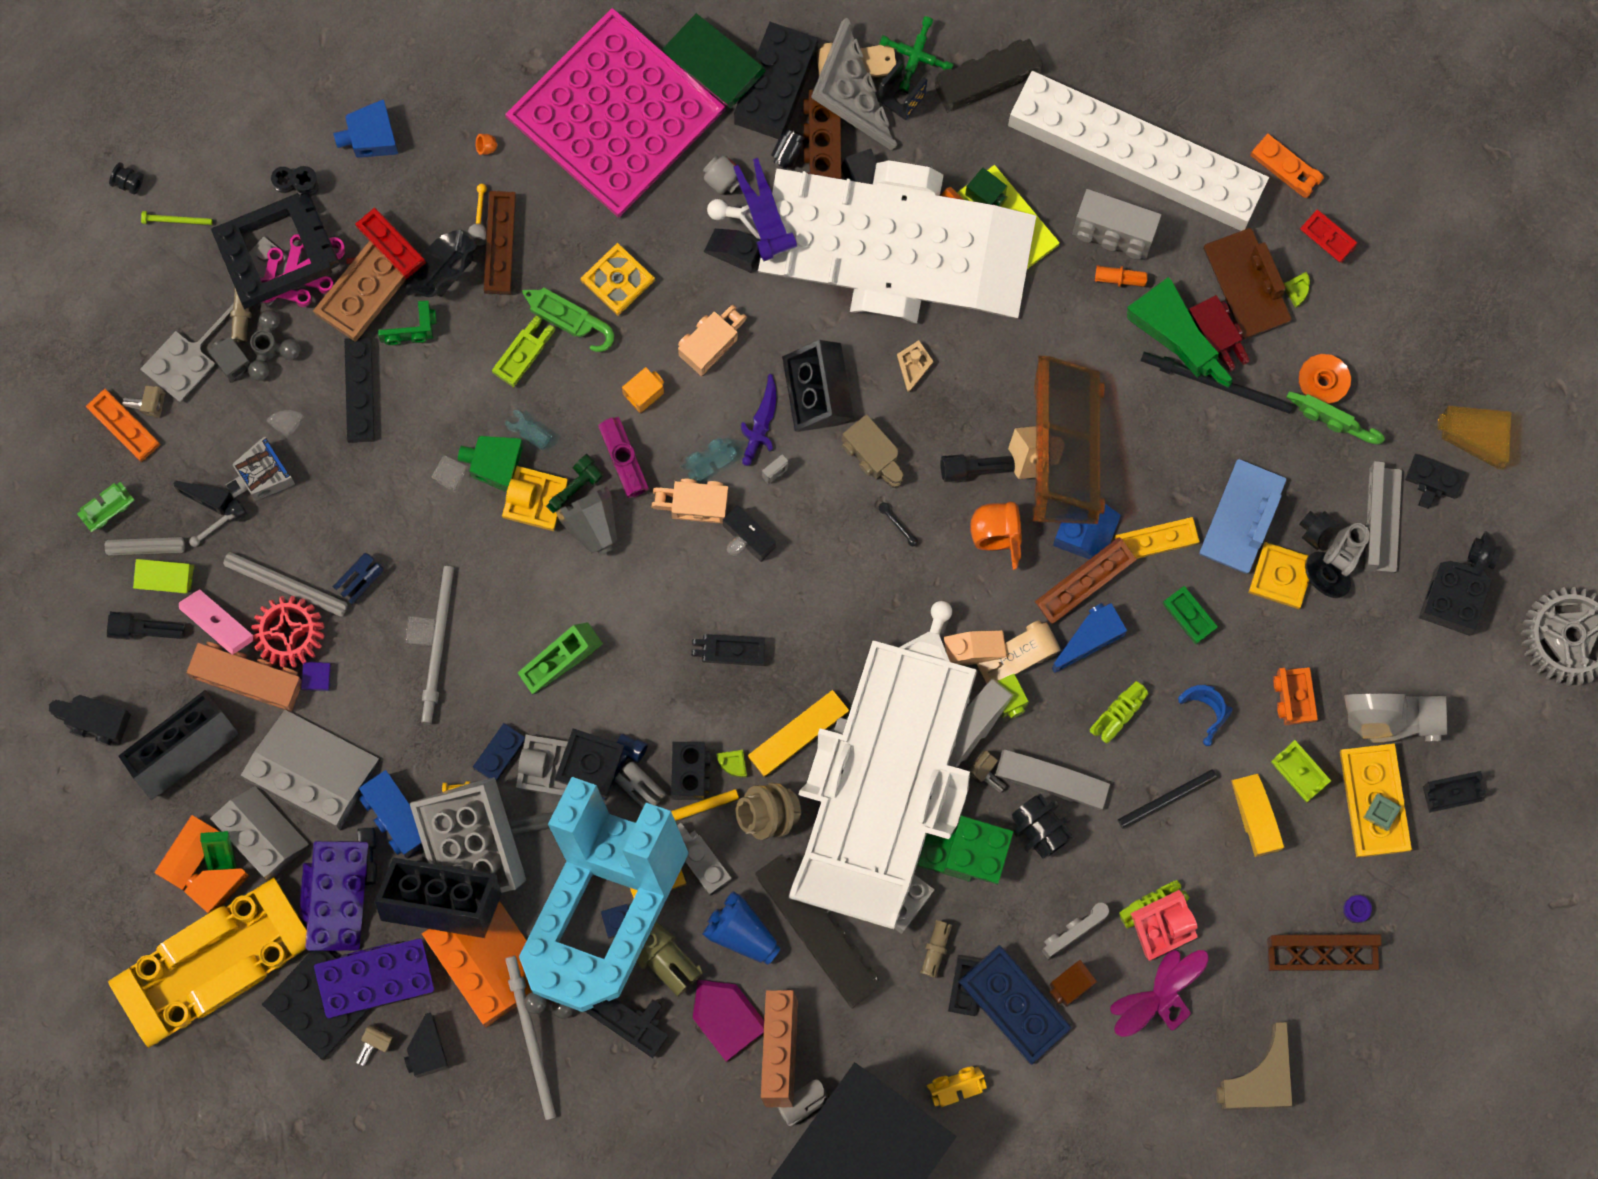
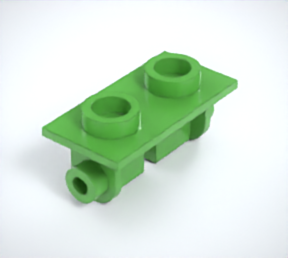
(115, 499)

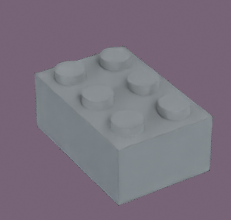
(1116, 224)

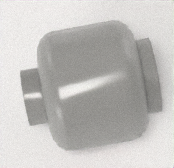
(721, 174)

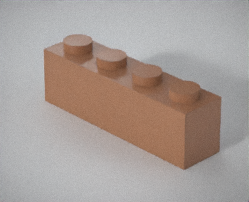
(244, 676)
(779, 1048)

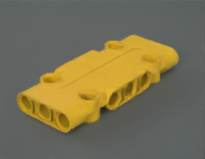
(210, 962)

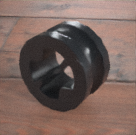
(276, 174)

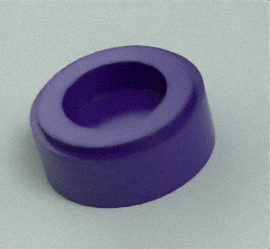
(1357, 909)

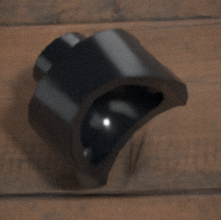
(1316, 526)

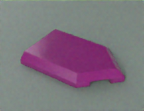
(726, 1017)

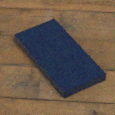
(1014, 1004)

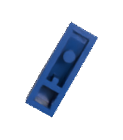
(1097, 631)

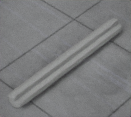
(285, 584)

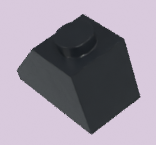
(734, 248)
(426, 1049)

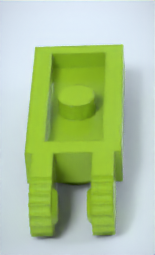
(522, 353)

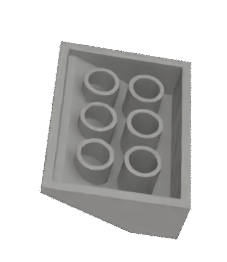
(310, 769)
(470, 832)

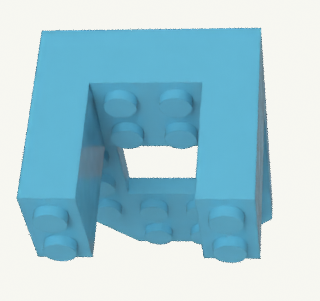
(629, 853)

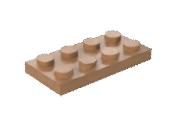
(360, 293)

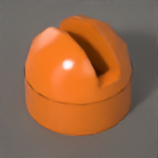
(485, 144)

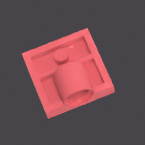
(1164, 925)

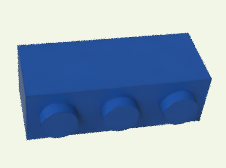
(392, 812)

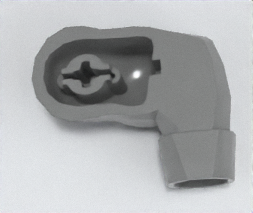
(1396, 716)

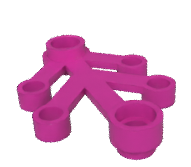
(292, 264)

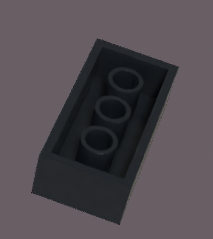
(774, 96)
(438, 897)

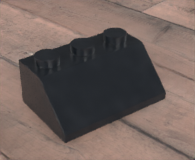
(817, 386)

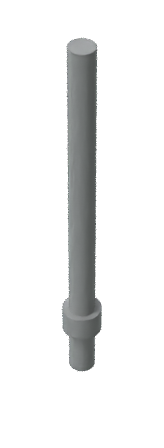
(430, 695)
(517, 985)

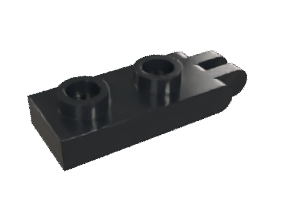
(730, 649)

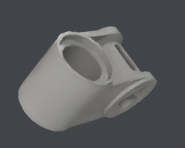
(1344, 551)

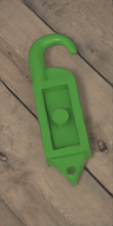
(567, 316)
(1334, 418)

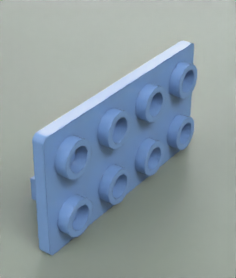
(1243, 516)

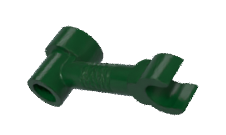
(587, 473)

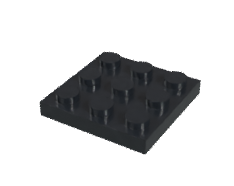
(301, 1009)

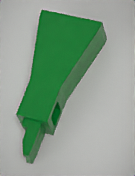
(1167, 320)

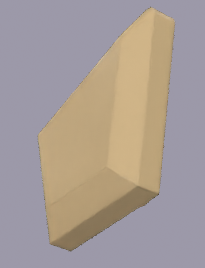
(913, 363)

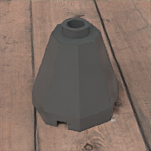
(591, 521)

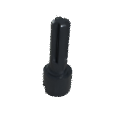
(959, 467)
(124, 625)

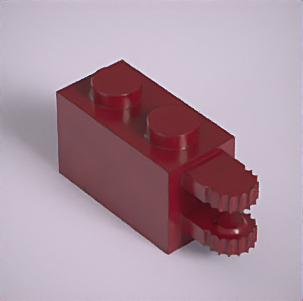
(1216, 326)

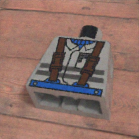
(260, 472)

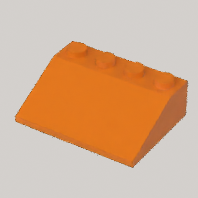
(480, 964)

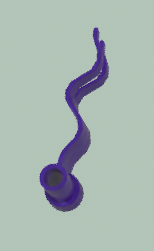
(765, 216)

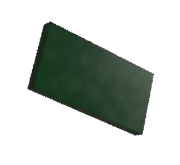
(713, 60)

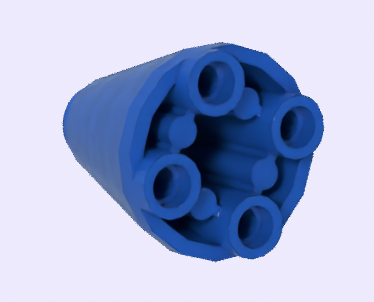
(741, 930)

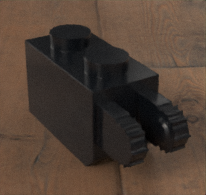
(92, 718)

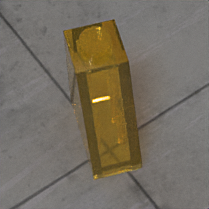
(1478, 432)

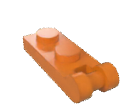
(1286, 166)

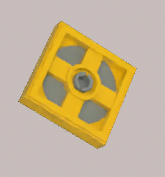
(617, 279)

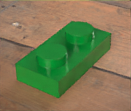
(1190, 615)

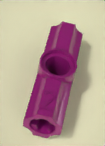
(629, 471)

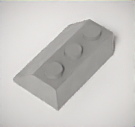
(260, 832)

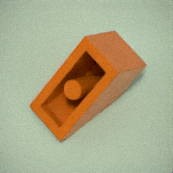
(214, 887)

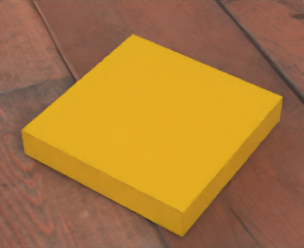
(1280, 576)

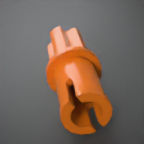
(1120, 276)

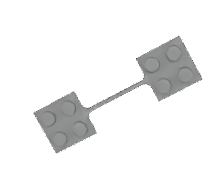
(181, 364)

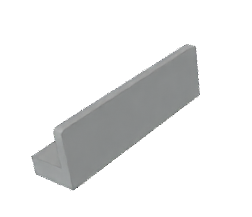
(1383, 518)

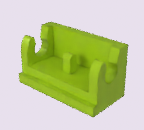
(163, 576)
(1300, 771)

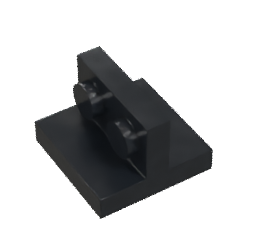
(590, 760)

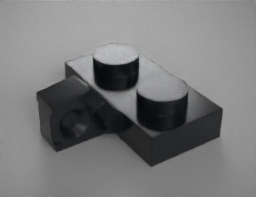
(1433, 479)

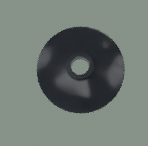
(1326, 577)

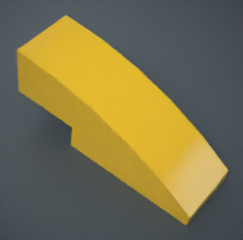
(1257, 815)

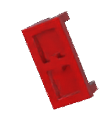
(1329, 236)

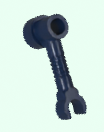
(633, 749)

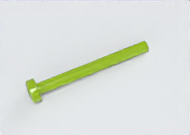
(174, 219)

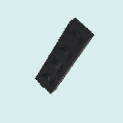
(359, 390)

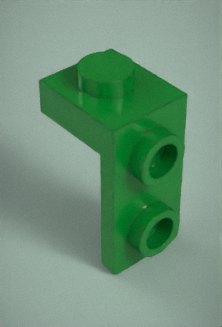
(419, 334)

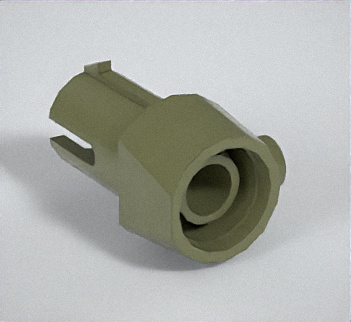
(661, 954)

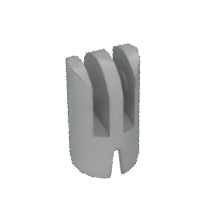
(632, 782)
(806, 1101)

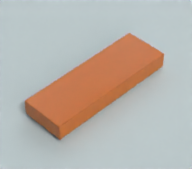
(123, 425)

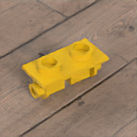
(945, 1088)

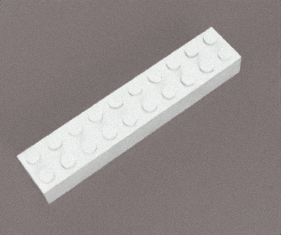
(1137, 151)

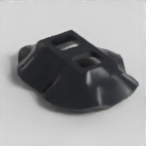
(439, 260)

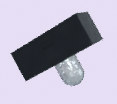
(747, 535)

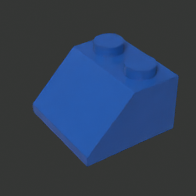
(1088, 539)

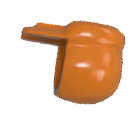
(998, 528)

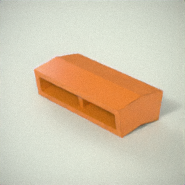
(184, 854)

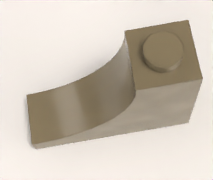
(1267, 1084)

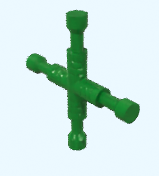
(915, 53)

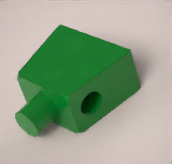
(493, 460)

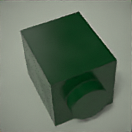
(986, 189)

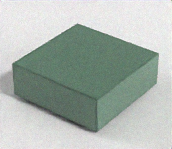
(1382, 812)

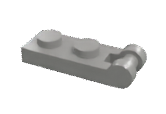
(1075, 930)

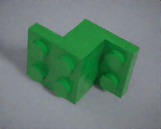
(972, 851)

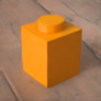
(643, 389)

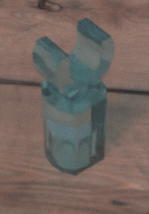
(529, 431)

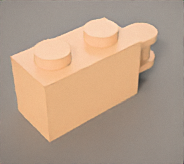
(710, 339)
(694, 501)

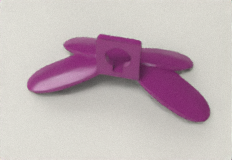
(1170, 978)

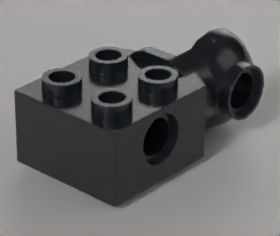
(1460, 590)

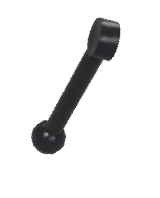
(884, 509)

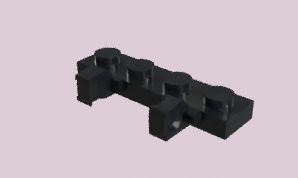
(636, 1028)

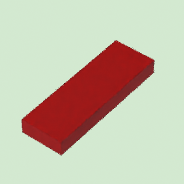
(390, 243)

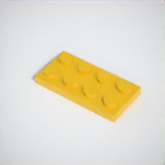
(1365, 774)

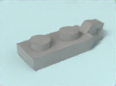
(703, 862)

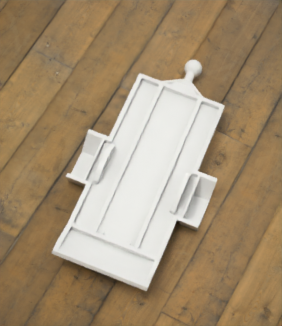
(918, 244)
(892, 763)

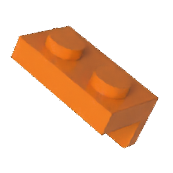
(1296, 696)

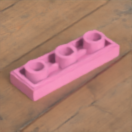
(216, 622)

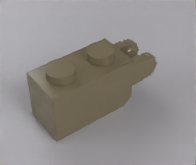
(873, 450)

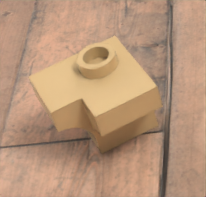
(1024, 452)

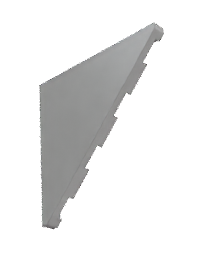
(850, 90)

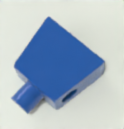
(368, 132)

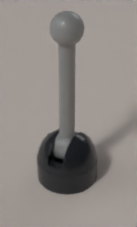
(234, 511)

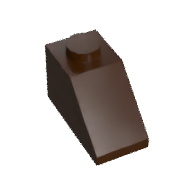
(1072, 984)

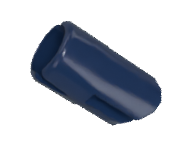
(360, 568)

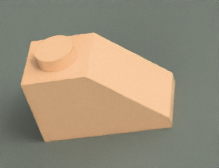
(975, 647)

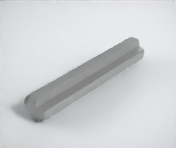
(144, 546)

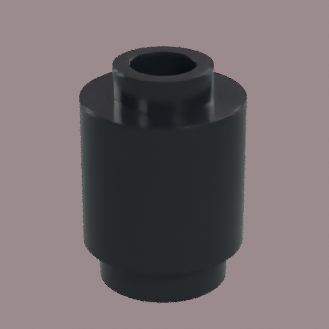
(788, 148)

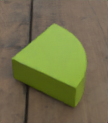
(1298, 289)
(733, 763)

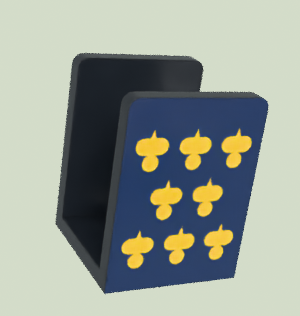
(890, 87)

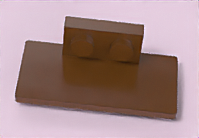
(1249, 282)

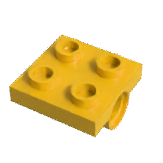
(529, 495)

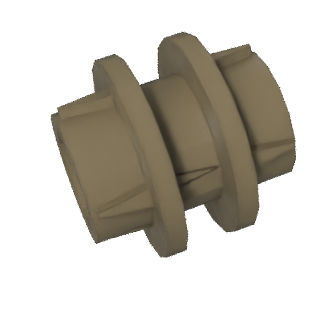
(768, 811)

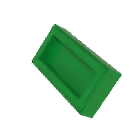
(218, 850)

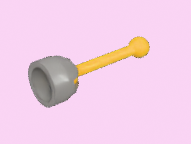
(478, 231)

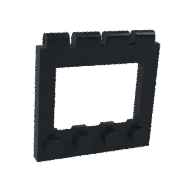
(240, 264)

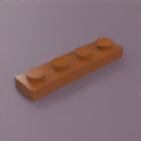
(1085, 580)

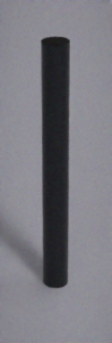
(1167, 798)

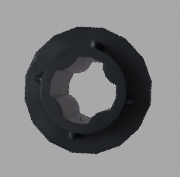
(1041, 826)

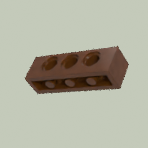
(829, 131)

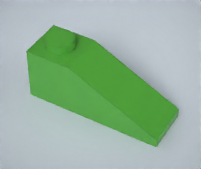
(560, 656)

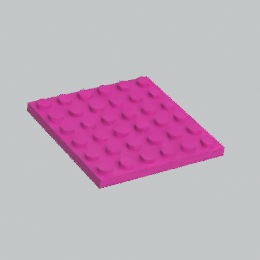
(615, 112)

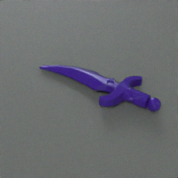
(761, 423)

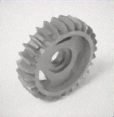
(1552, 628)

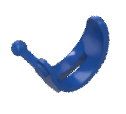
(1214, 699)

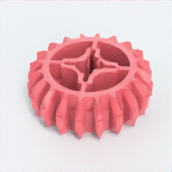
(283, 609)

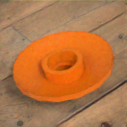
(1328, 368)

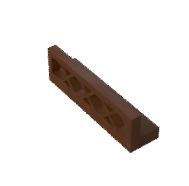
(1328, 942)

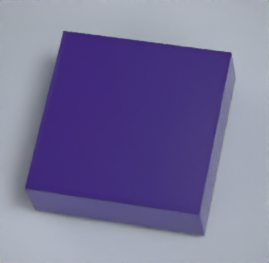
(316, 676)

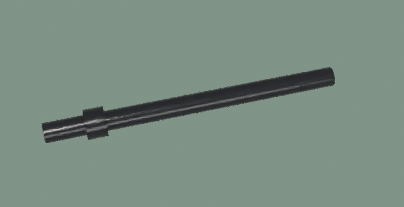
(1168, 365)

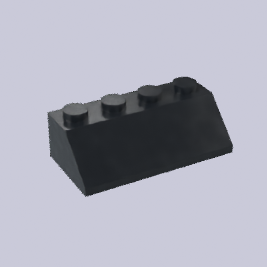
(178, 745)

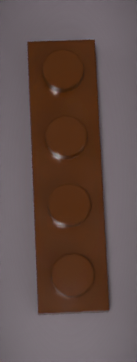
(499, 242)

